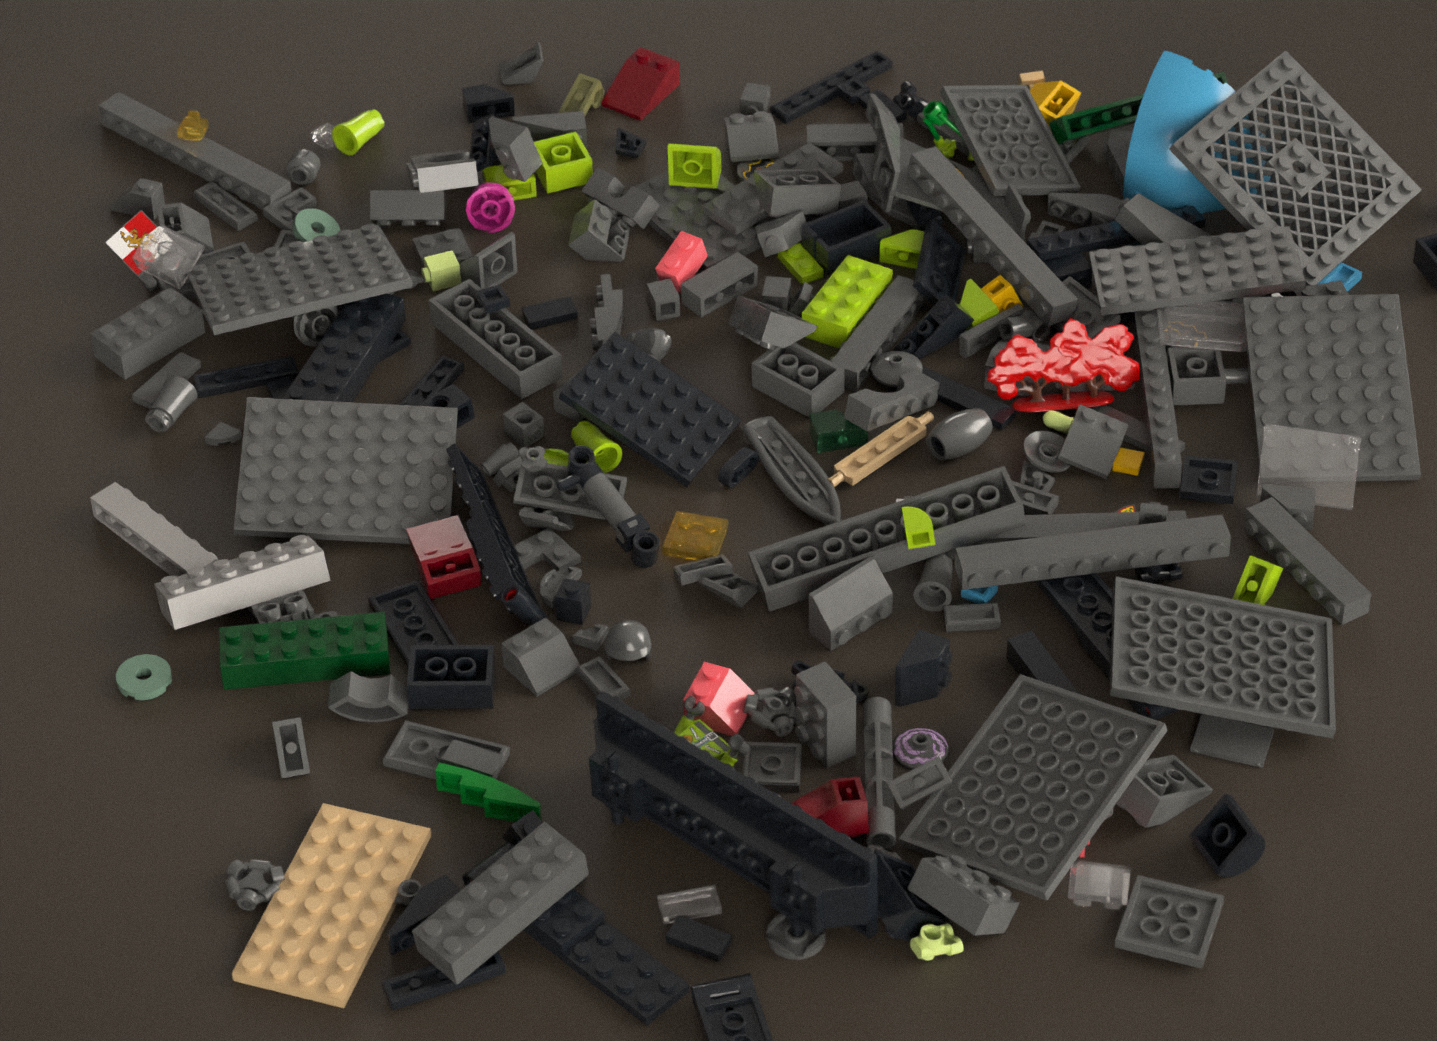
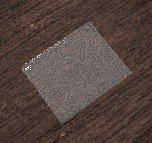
(1311, 461)

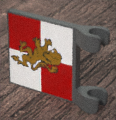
(126, 242)

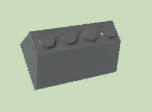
(768, 324)

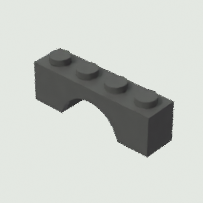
(874, 409)

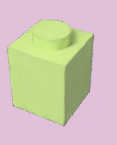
(441, 271)

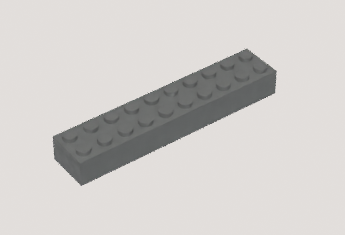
(959, 516)

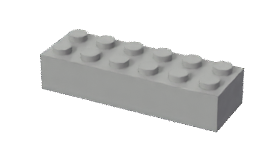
(241, 581)

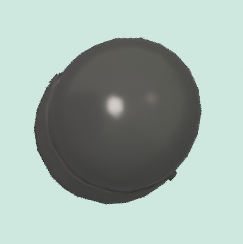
(628, 641)

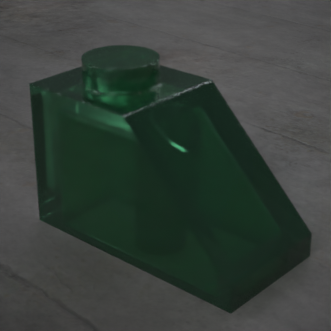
(834, 432)

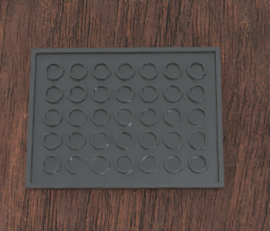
(297, 278)
(1335, 370)
(343, 469)
(1222, 657)
(1034, 785)

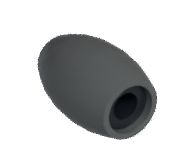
(959, 434)

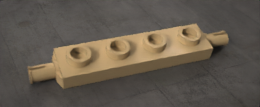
(881, 449)

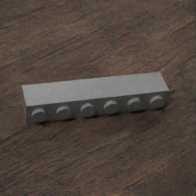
(149, 531)

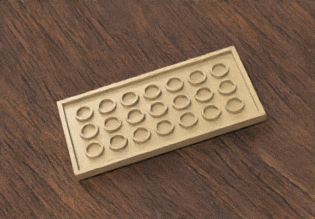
(332, 905)

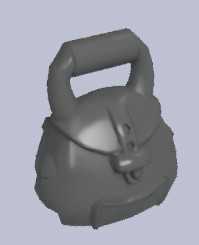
(651, 341)

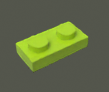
(801, 264)

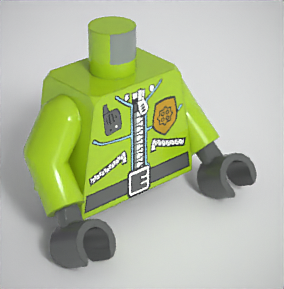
(705, 738)

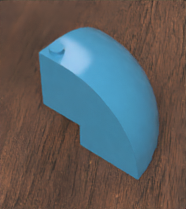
(1171, 106)

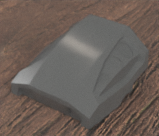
(283, 608)

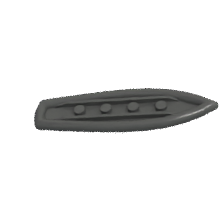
(794, 470)

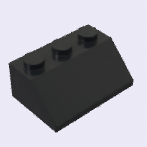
(899, 907)

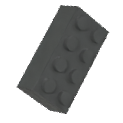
(147, 333)

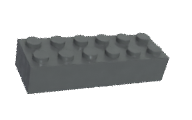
(496, 340)
(500, 902)

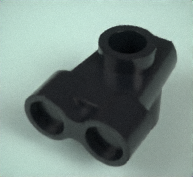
(909, 100)
(1157, 573)

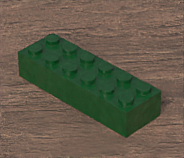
(303, 650)

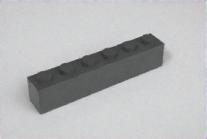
(878, 331)
(1307, 561)

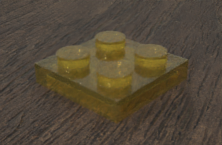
(695, 536)

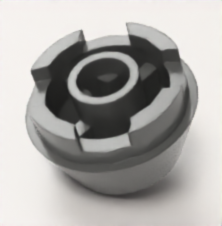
(314, 325)

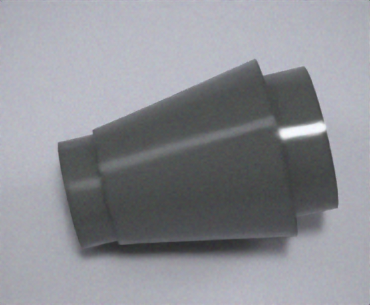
(500, 457)

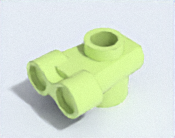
(936, 941)

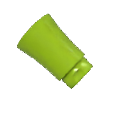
(357, 131)
(606, 452)

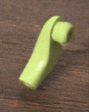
(1057, 421)

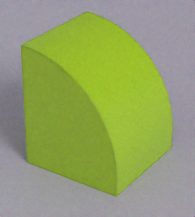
(918, 528)

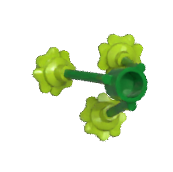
(936, 114)

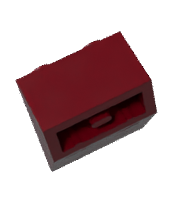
(444, 557)
(839, 804)

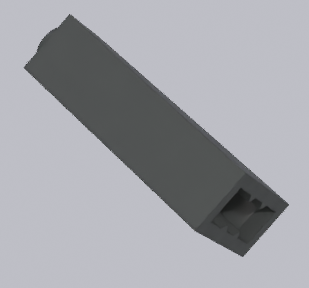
(1153, 223)

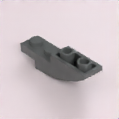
(607, 314)

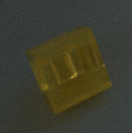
(192, 127)

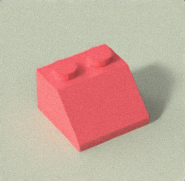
(722, 696)

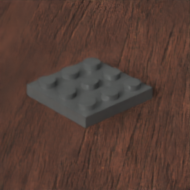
(1169, 921)

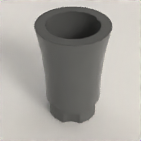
(170, 404)
(935, 583)

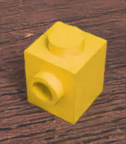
(1001, 293)

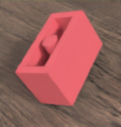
(682, 259)

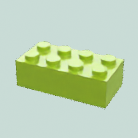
(846, 300)

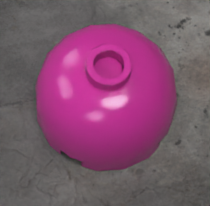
(490, 207)

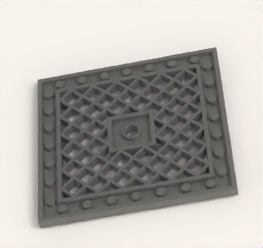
(1287, 76)

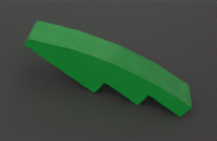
(479, 790)

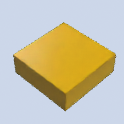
(1128, 461)

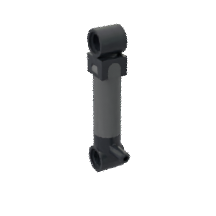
(631, 529)

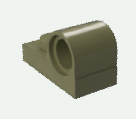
(583, 94)

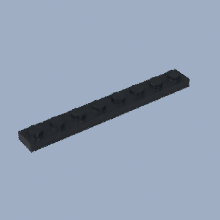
(1097, 236)

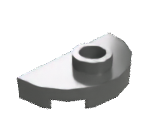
(552, 580)

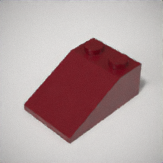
(642, 83)

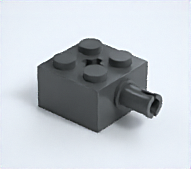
(1199, 376)

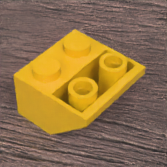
(1054, 99)

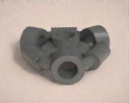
(777, 705)
(247, 888)

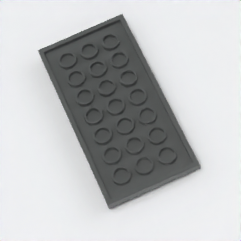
(1196, 270)

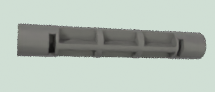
(878, 772)

